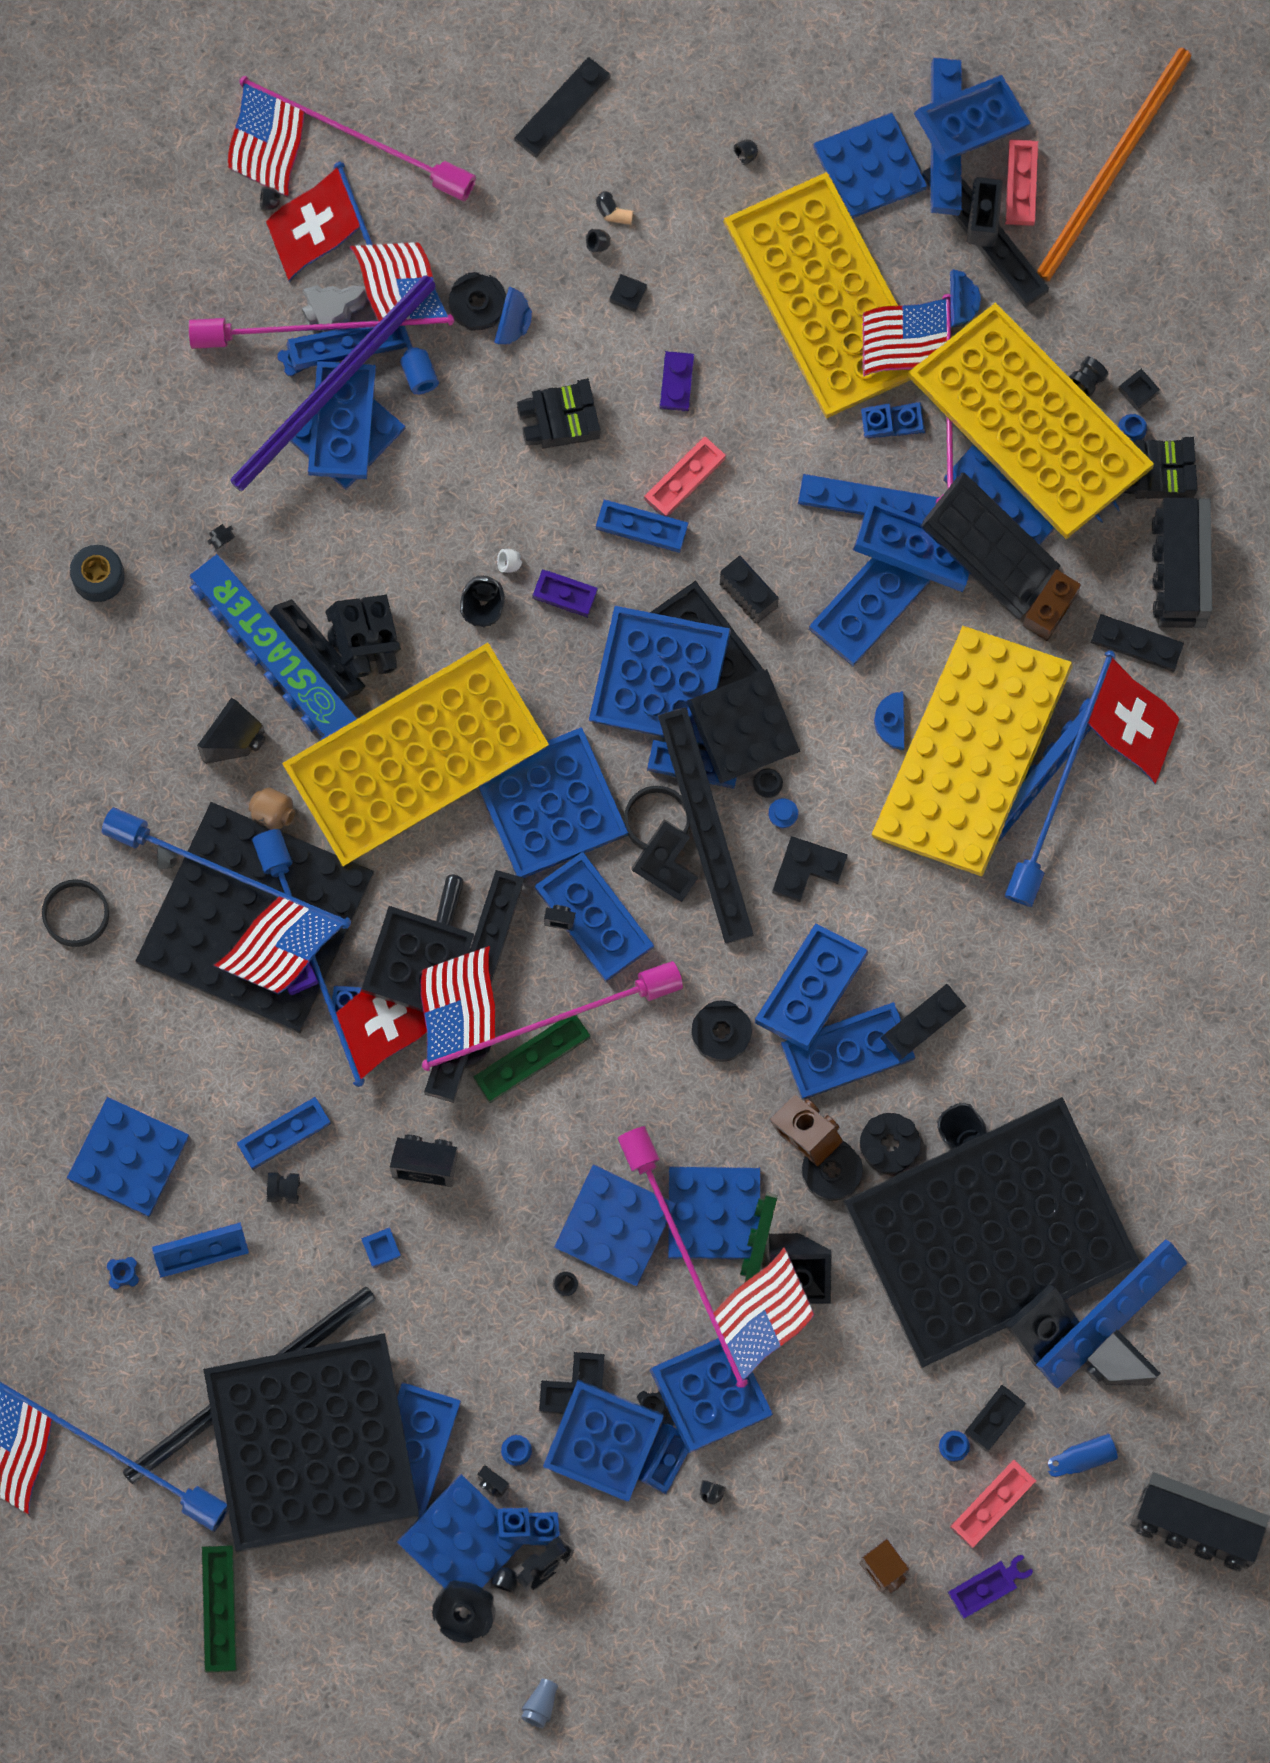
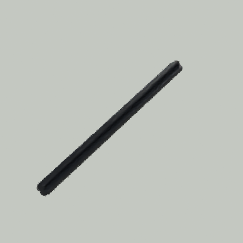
(203, 1419)

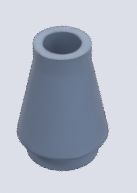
(540, 1704)

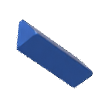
(664, 1459)

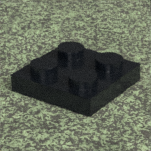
(1042, 1324)

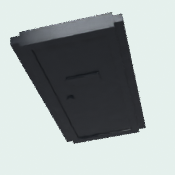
(990, 545)

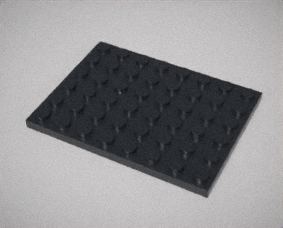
(989, 1230)

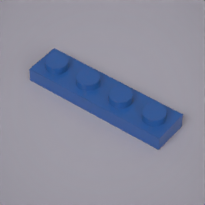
(335, 346)

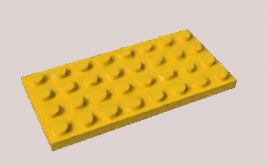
(817, 287)
(1031, 420)
(972, 750)
(415, 754)

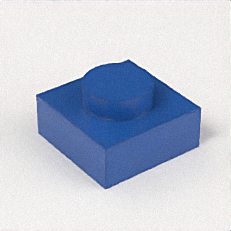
(381, 1247)

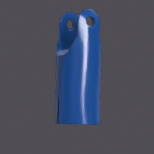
(1084, 1456)

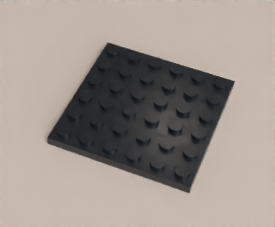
(212, 911)
(310, 1442)

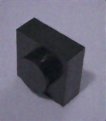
(628, 293)
(1139, 389)
(560, 917)
(492, 1482)

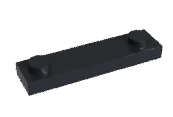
(562, 107)
(316, 649)

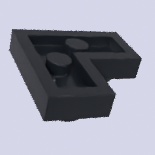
(806, 859)
(658, 864)
(556, 1394)

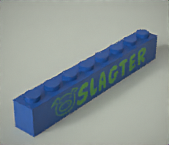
(270, 648)

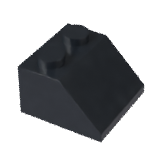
(424, 1161)

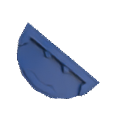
(964, 298)
(514, 318)
(890, 720)

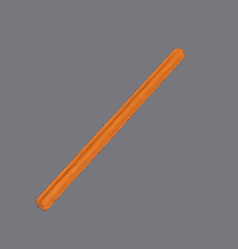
(1114, 164)

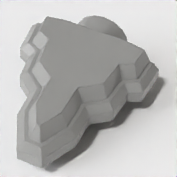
(333, 304)

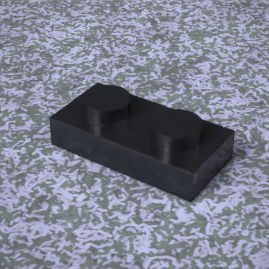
(994, 1418)

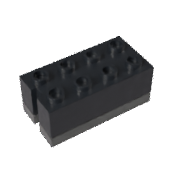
(1183, 563)
(1199, 1522)

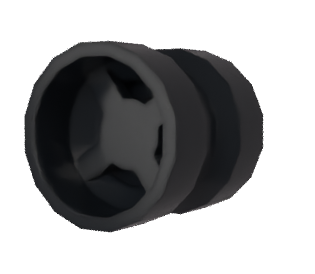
(1089, 375)
(279, 1187)

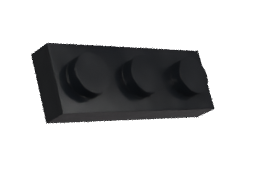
(1137, 642)
(923, 1022)

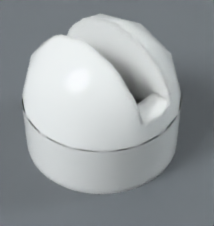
(513, 560)

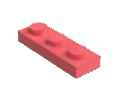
(1021, 182)
(685, 477)
(993, 1504)

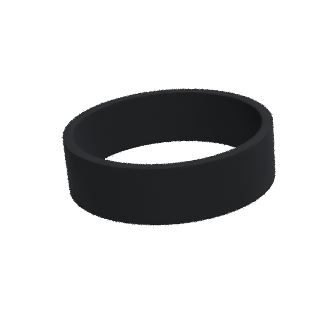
(651, 789)
(70, 883)

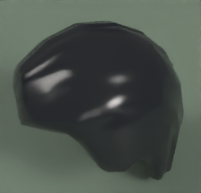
(486, 590)
(960, 1125)

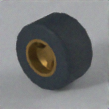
(97, 562)

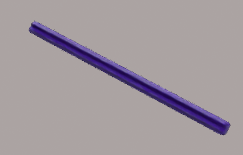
(333, 383)

